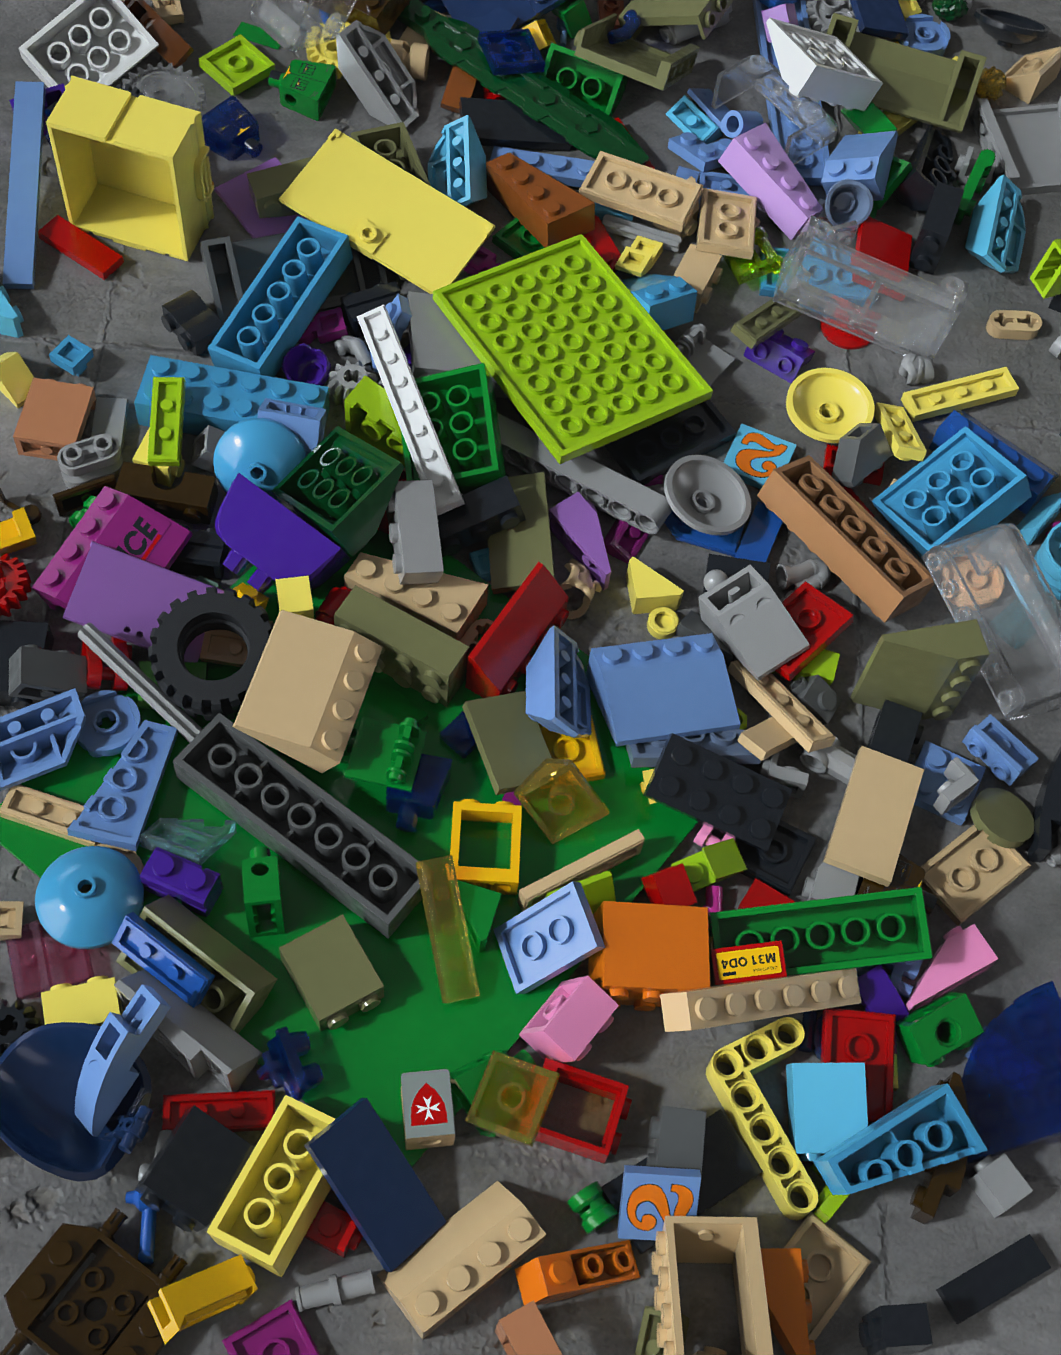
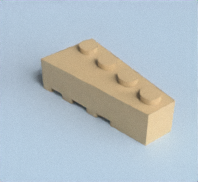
(444, 605)

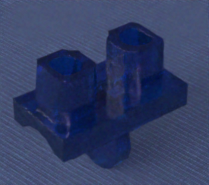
(284, 1065)

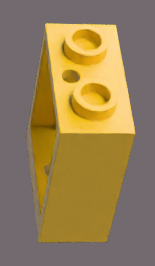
(494, 879)

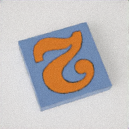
(651, 1195)

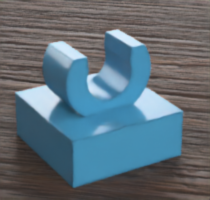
(71, 356)

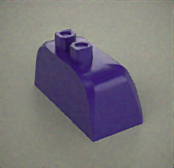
(272, 539)

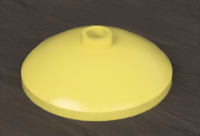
(832, 395)

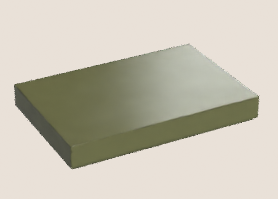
(506, 739)

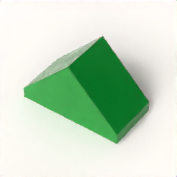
(480, 912)

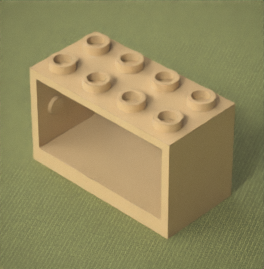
(712, 1241)

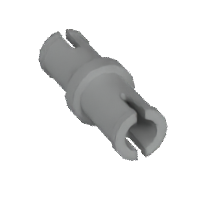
(335, 1290)

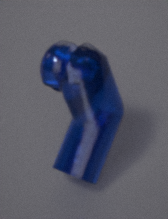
(626, 32)

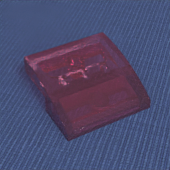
(43, 962)

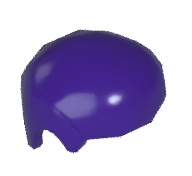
(306, 365)

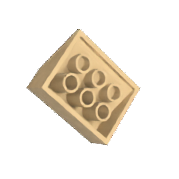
(308, 689)

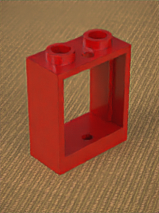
(597, 1085)

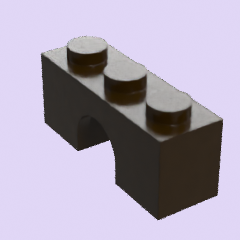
(190, 501)

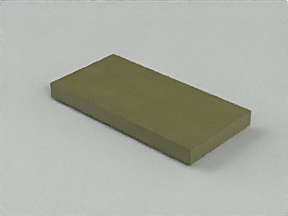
(519, 549)

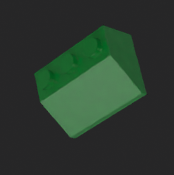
(584, 79)

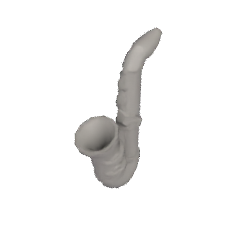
(812, 571)

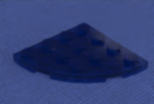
(1016, 1074)

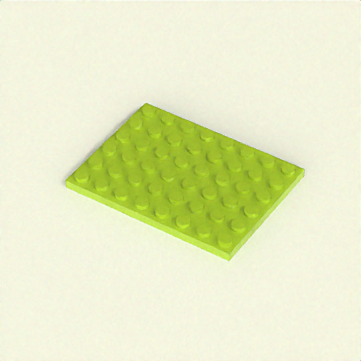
(571, 347)

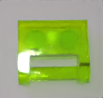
(747, 269)

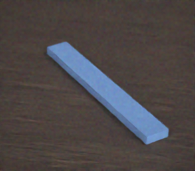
(24, 185)

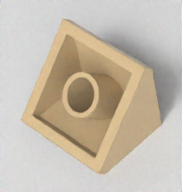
(1033, 74)

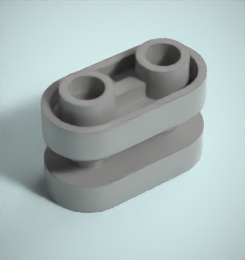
(90, 460)

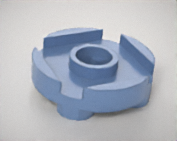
(935, 36)
(116, 707)

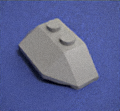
(376, 74)

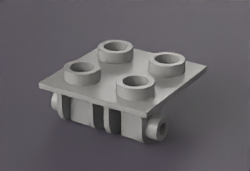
(703, 355)

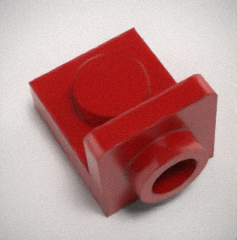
(334, 1230)

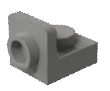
(965, 165)
(787, 775)
(958, 786)

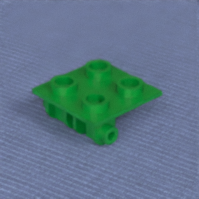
(386, 753)

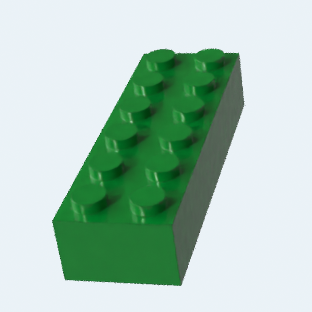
(833, 930)

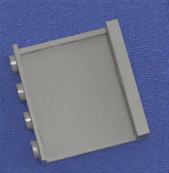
(1023, 142)
(435, 341)

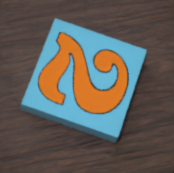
(757, 454)

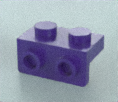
(781, 355)

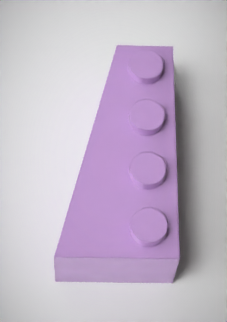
(768, 173)

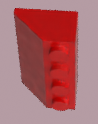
(516, 634)

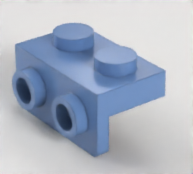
(999, 750)

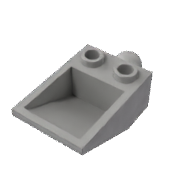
(750, 620)

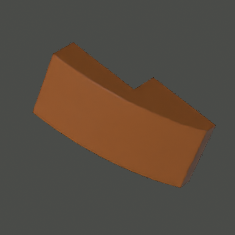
(458, 85)

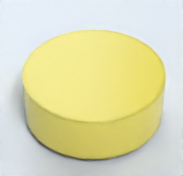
(662, 623)

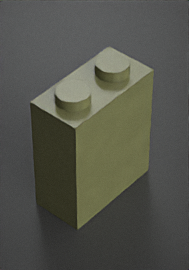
(332, 973)

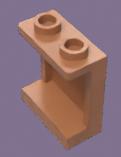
(52, 417)

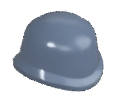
(848, 202)

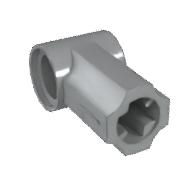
(832, 760)

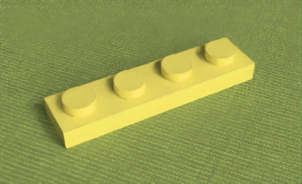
(959, 394)

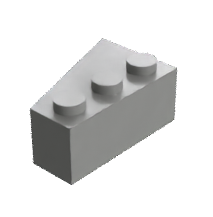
(415, 533)

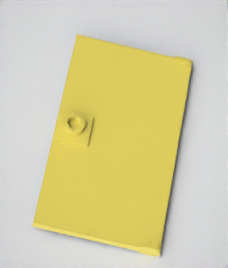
(387, 213)

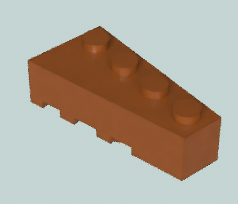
(539, 201)

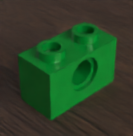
(919, 1029)

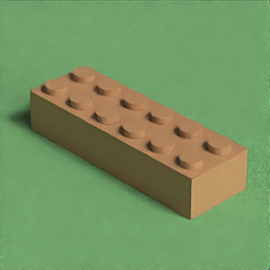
(846, 538)

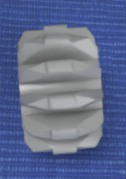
(345, 379)

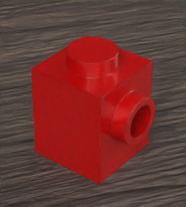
(669, 887)

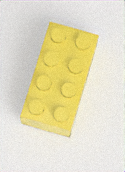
(275, 1191)

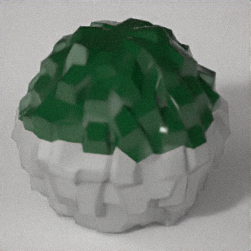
(951, 9)

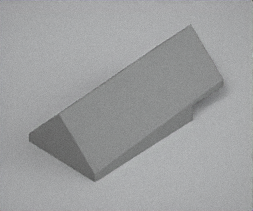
(196, 1035)

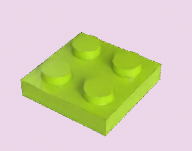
(236, 65)

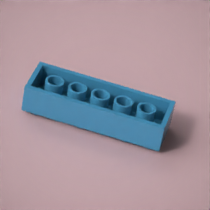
(282, 299)
(222, 395)

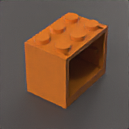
(650, 951)

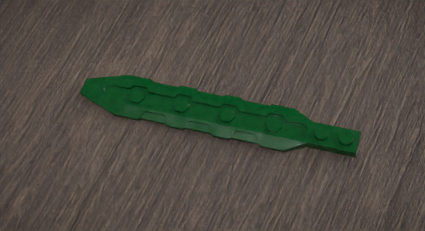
(535, 94)

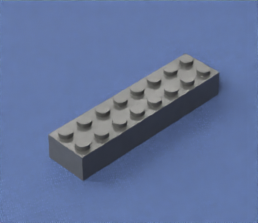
(302, 824)

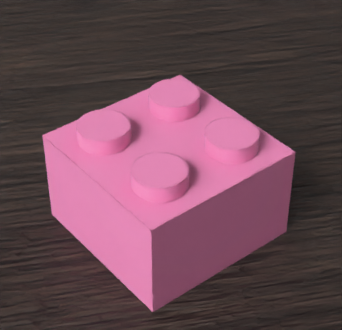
(570, 1020)

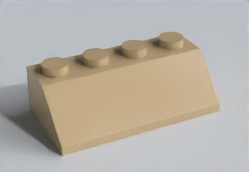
(463, 1258)

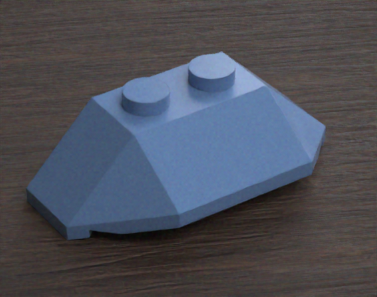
(558, 687)
(39, 738)

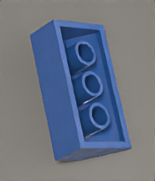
(1038, 475)

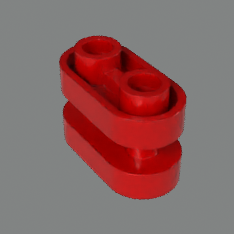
(97, 673)

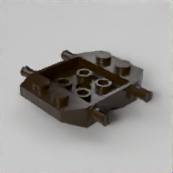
(109, 1277)

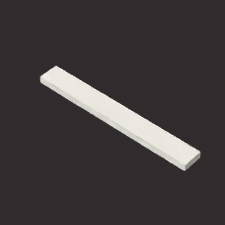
(409, 408)

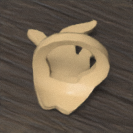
(581, 579)

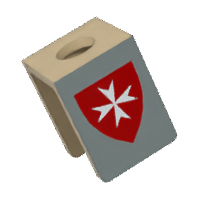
(427, 1109)

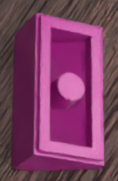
(624, 541)

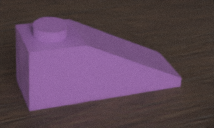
(579, 530)

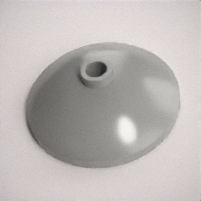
(707, 495)

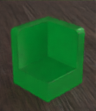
(574, 15)

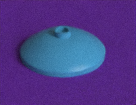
(261, 445)
(90, 917)

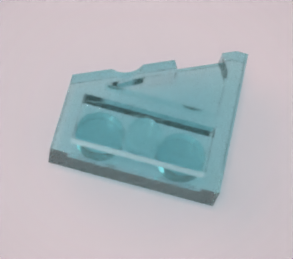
(187, 837)

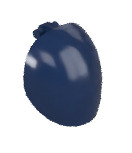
(39, 1104)

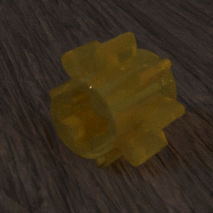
(991, 84)

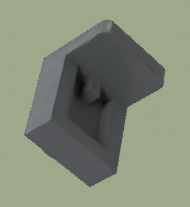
(816, 697)

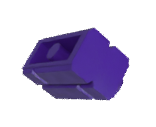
(182, 880)

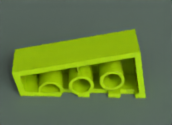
(373, 419)

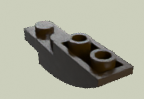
(943, 1178)

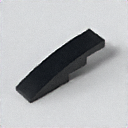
(1046, 812)

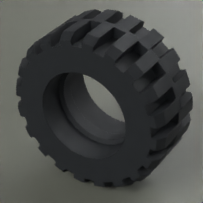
(183, 625)

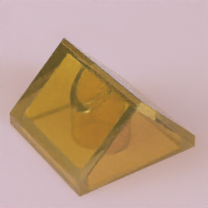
(560, 799)
(512, 1099)

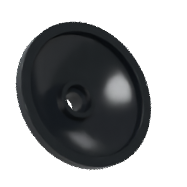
(1010, 27)

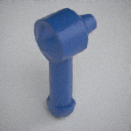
(148, 1228)

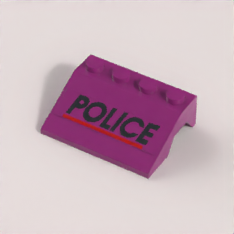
(117, 523)

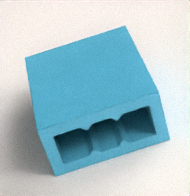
(824, 1105)

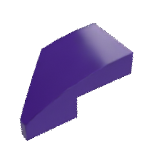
(880, 994)

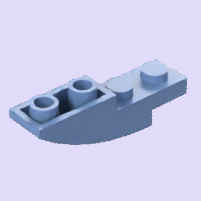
(108, 1065)

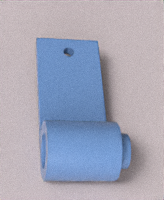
(731, 122)

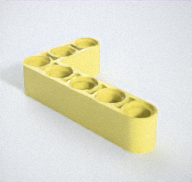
(761, 1114)

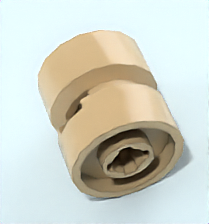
(413, 57)

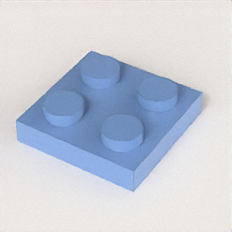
(934, 762)

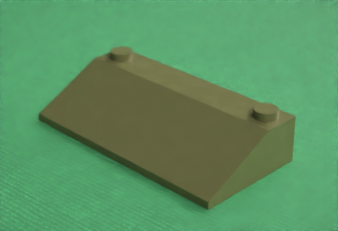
(914, 80)

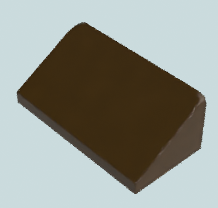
(73, 498)

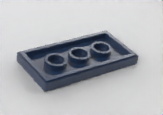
(375, 1184)

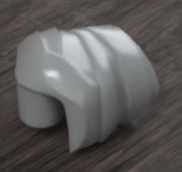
(917, 368)

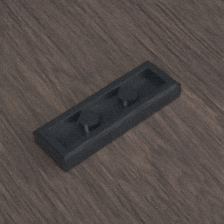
(993, 1279)

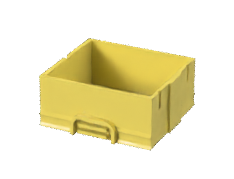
(132, 167)

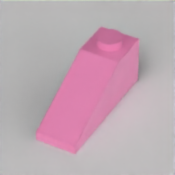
(954, 963)

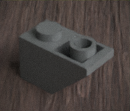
(860, 453)

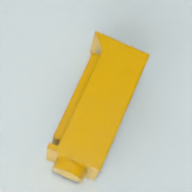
(202, 1296)

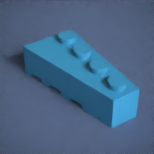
(908, 1140)

